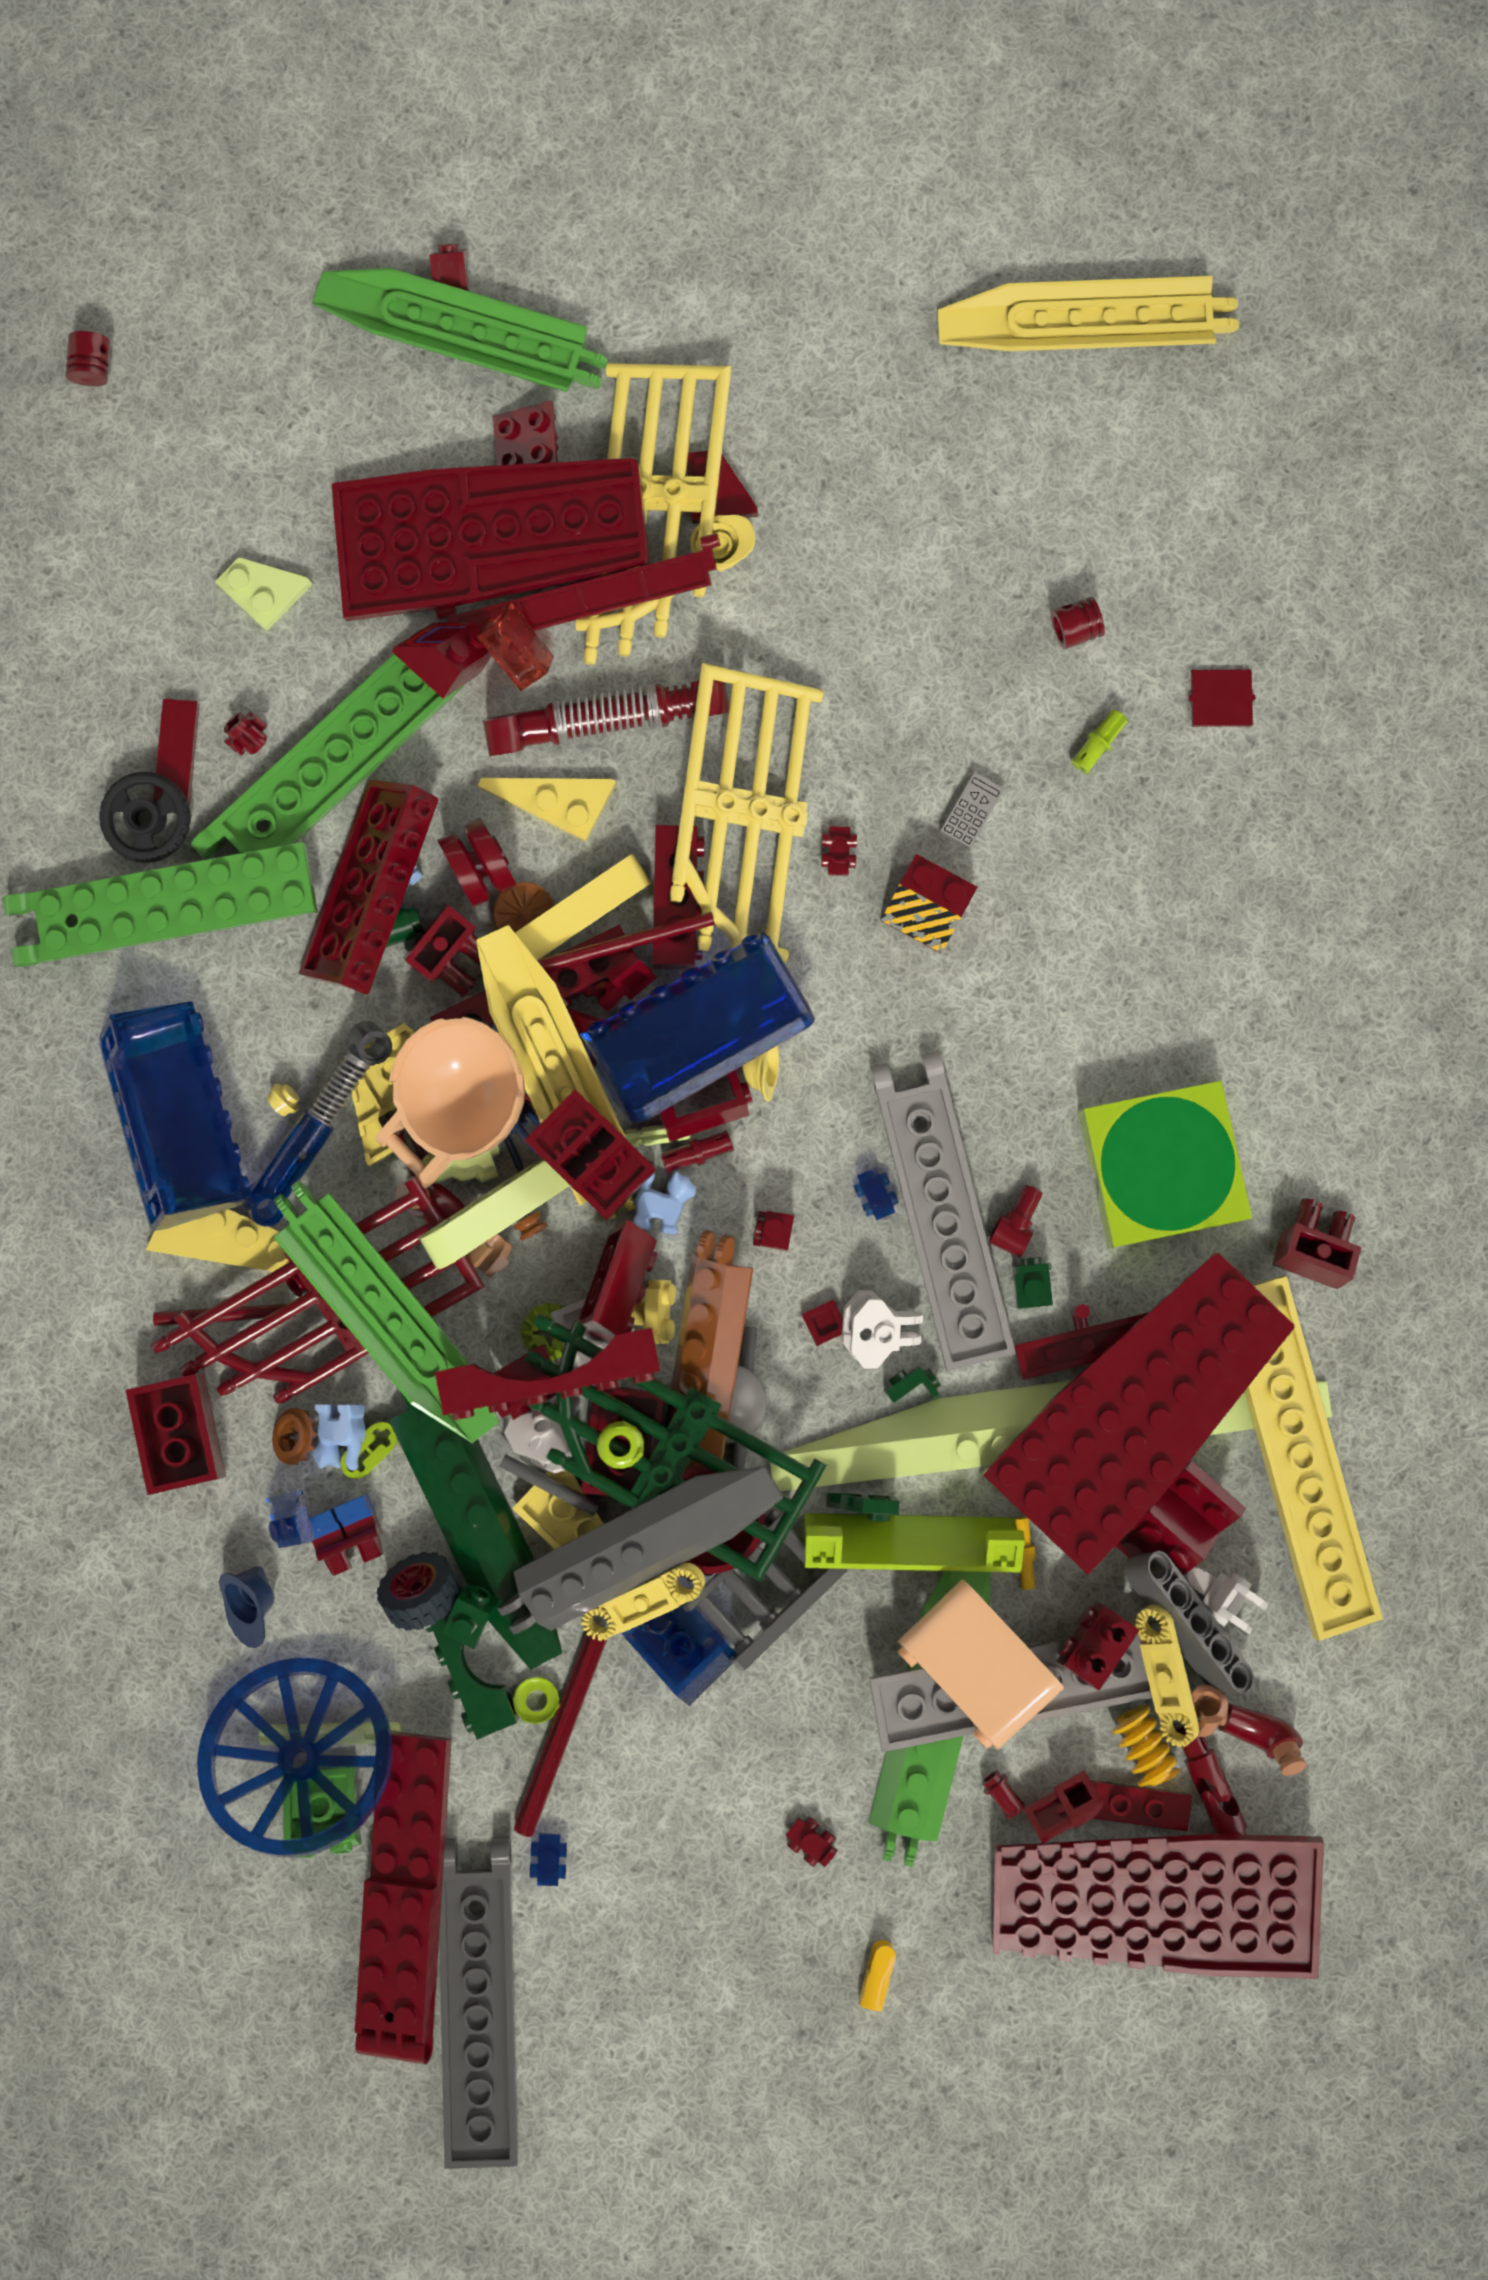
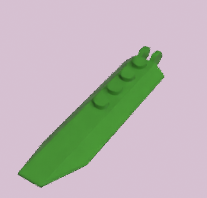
(461, 325)
(374, 1305)
(919, 1777)

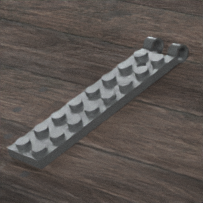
(478, 2012)

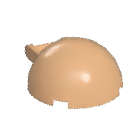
(453, 1093)

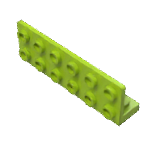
(913, 1543)

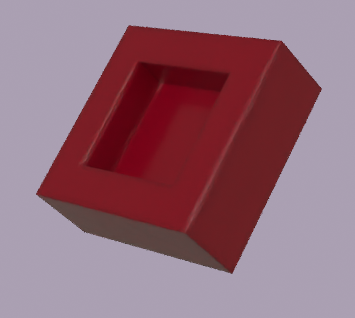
(824, 1322)

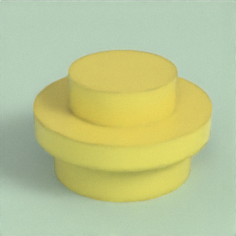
(283, 1099)

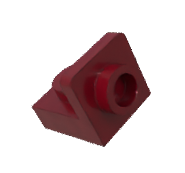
(450, 266)

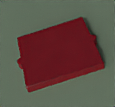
(1222, 698)

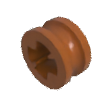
(530, 1226)

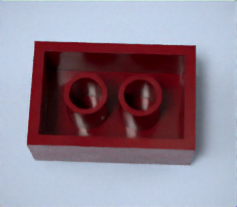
(600, 1418)
(175, 1433)

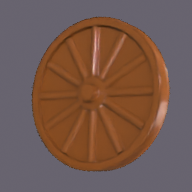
(521, 905)

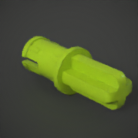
(1099, 741)

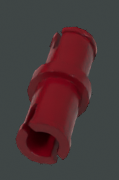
(696, 1151)

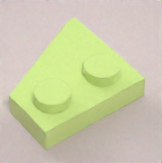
(262, 590)

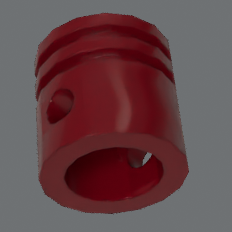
(87, 358)
(1077, 623)

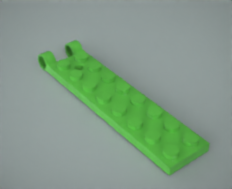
(327, 762)
(166, 903)

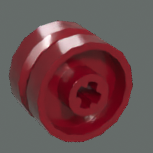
(477, 862)

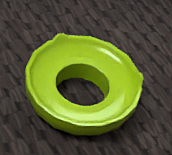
(633, 1435)
(522, 1693)

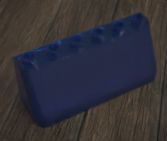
(697, 1028)
(172, 1114)

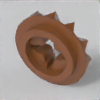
(288, 1424)

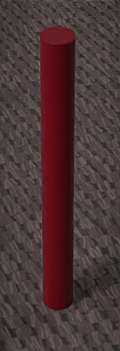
(242, 1313)

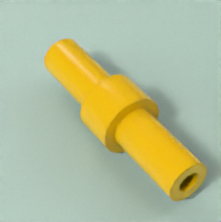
(1029, 1555)

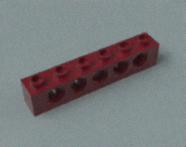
(587, 978)

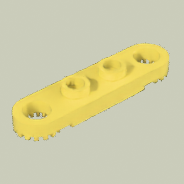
(645, 1602)
(1167, 1675)

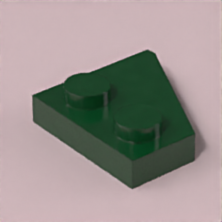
(875, 1506)

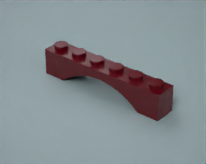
(473, 1387)

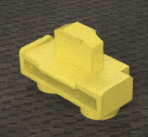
(655, 1310)

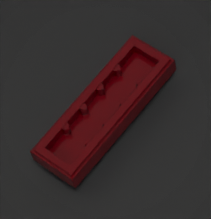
(1143, 1805)

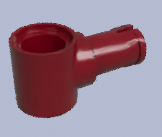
(1014, 1230)

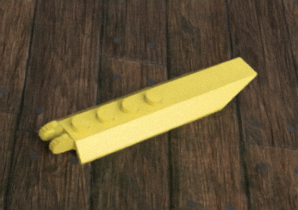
(1088, 315)
(539, 1030)

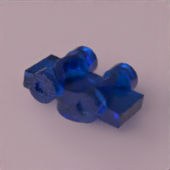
(872, 1186)
(549, 1851)

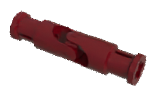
(1203, 1765)

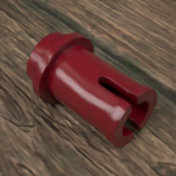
(1003, 1794)

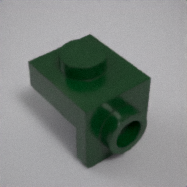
(903, 1383)
(470, 1615)

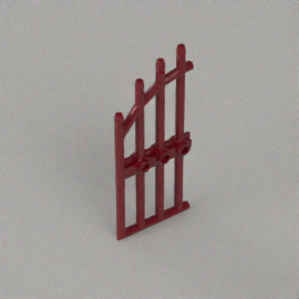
(300, 1379)

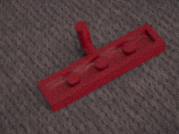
(1073, 1347)

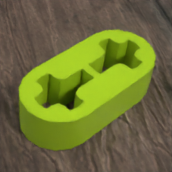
(376, 1456)

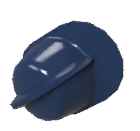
(246, 1603)

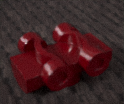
(838, 857)
(816, 1846)

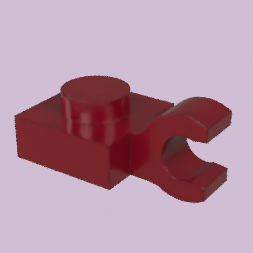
(626, 980)

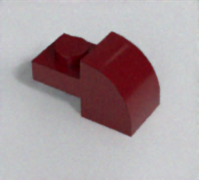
(1069, 1806)

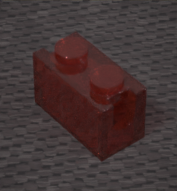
(515, 647)

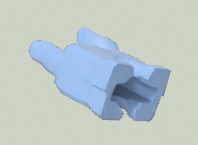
(666, 1207)
(336, 1427)

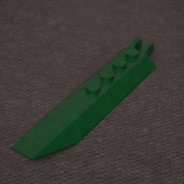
(473, 1521)

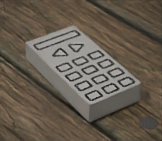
(971, 810)

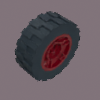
(418, 1591)

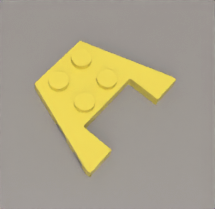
(375, 1097)

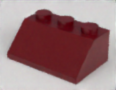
(618, 1281)

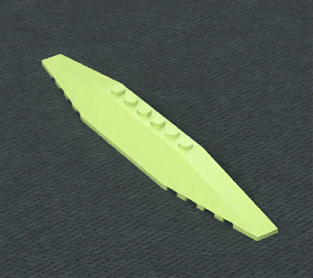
(948, 1436)

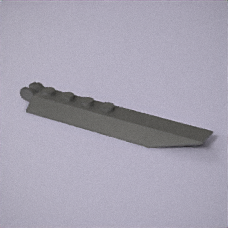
(639, 1546)

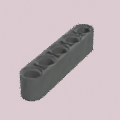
(1197, 1631)

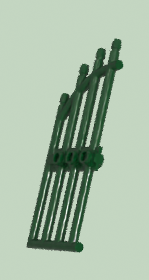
(674, 1451)

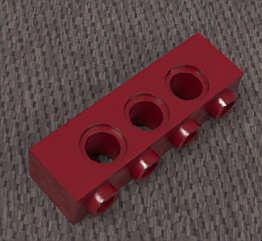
(670, 952)

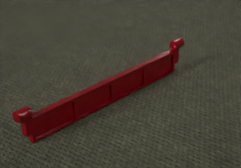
(605, 592)

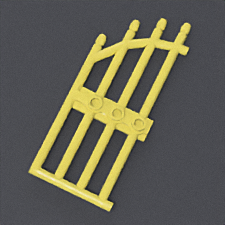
(663, 492)
(741, 806)

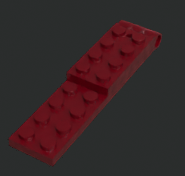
(404, 1904)

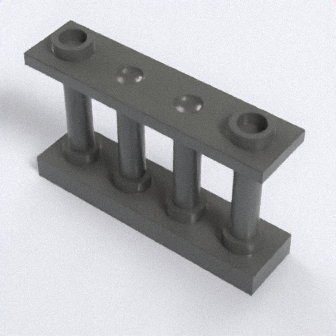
(771, 1622)

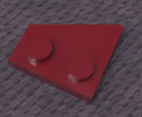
(731, 494)

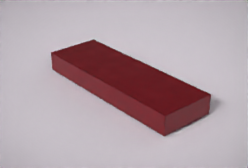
(177, 744)

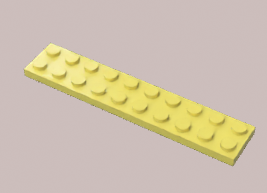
(1309, 1483)

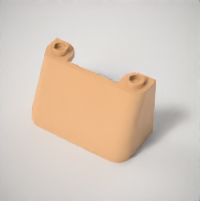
(980, 1665)

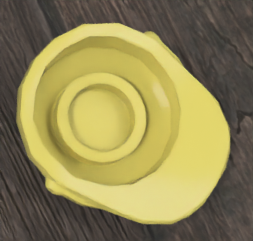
(736, 540)
(763, 1072)

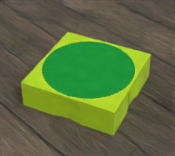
(1165, 1164)

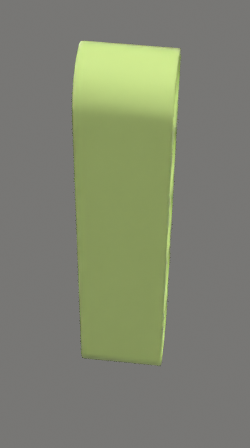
(492, 1213)

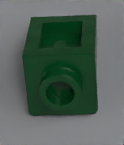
(1032, 1283)

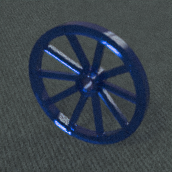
(357, 1814)

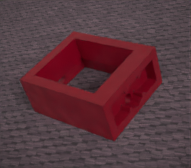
(711, 1116)

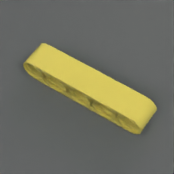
(584, 907)

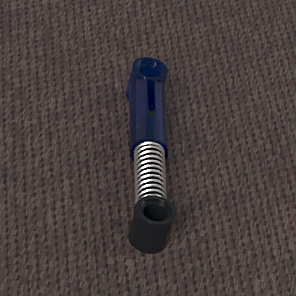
(315, 1125)

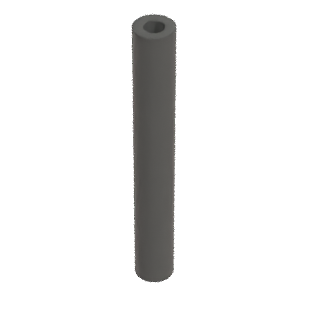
(549, 1485)

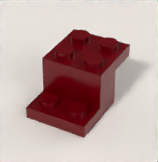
(590, 1154)
(1184, 1520)

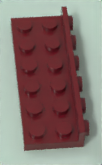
(369, 885)

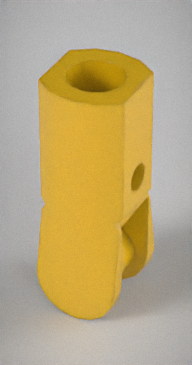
(877, 1976)

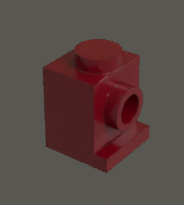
(773, 1230)

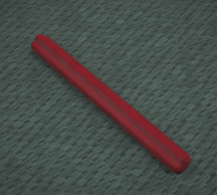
(559, 1736)

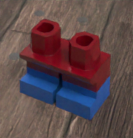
(344, 1528)

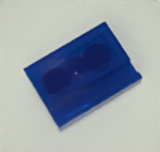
(290, 1520)

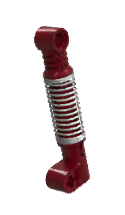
(608, 714)

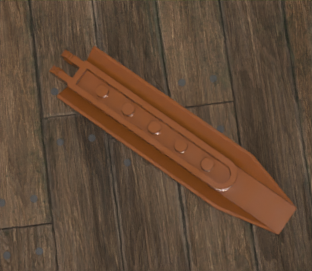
(711, 1330)

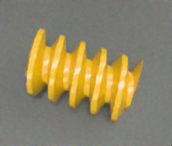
(1146, 1746)

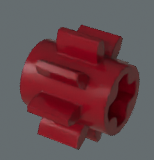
(245, 733)

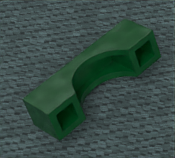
(485, 1704)

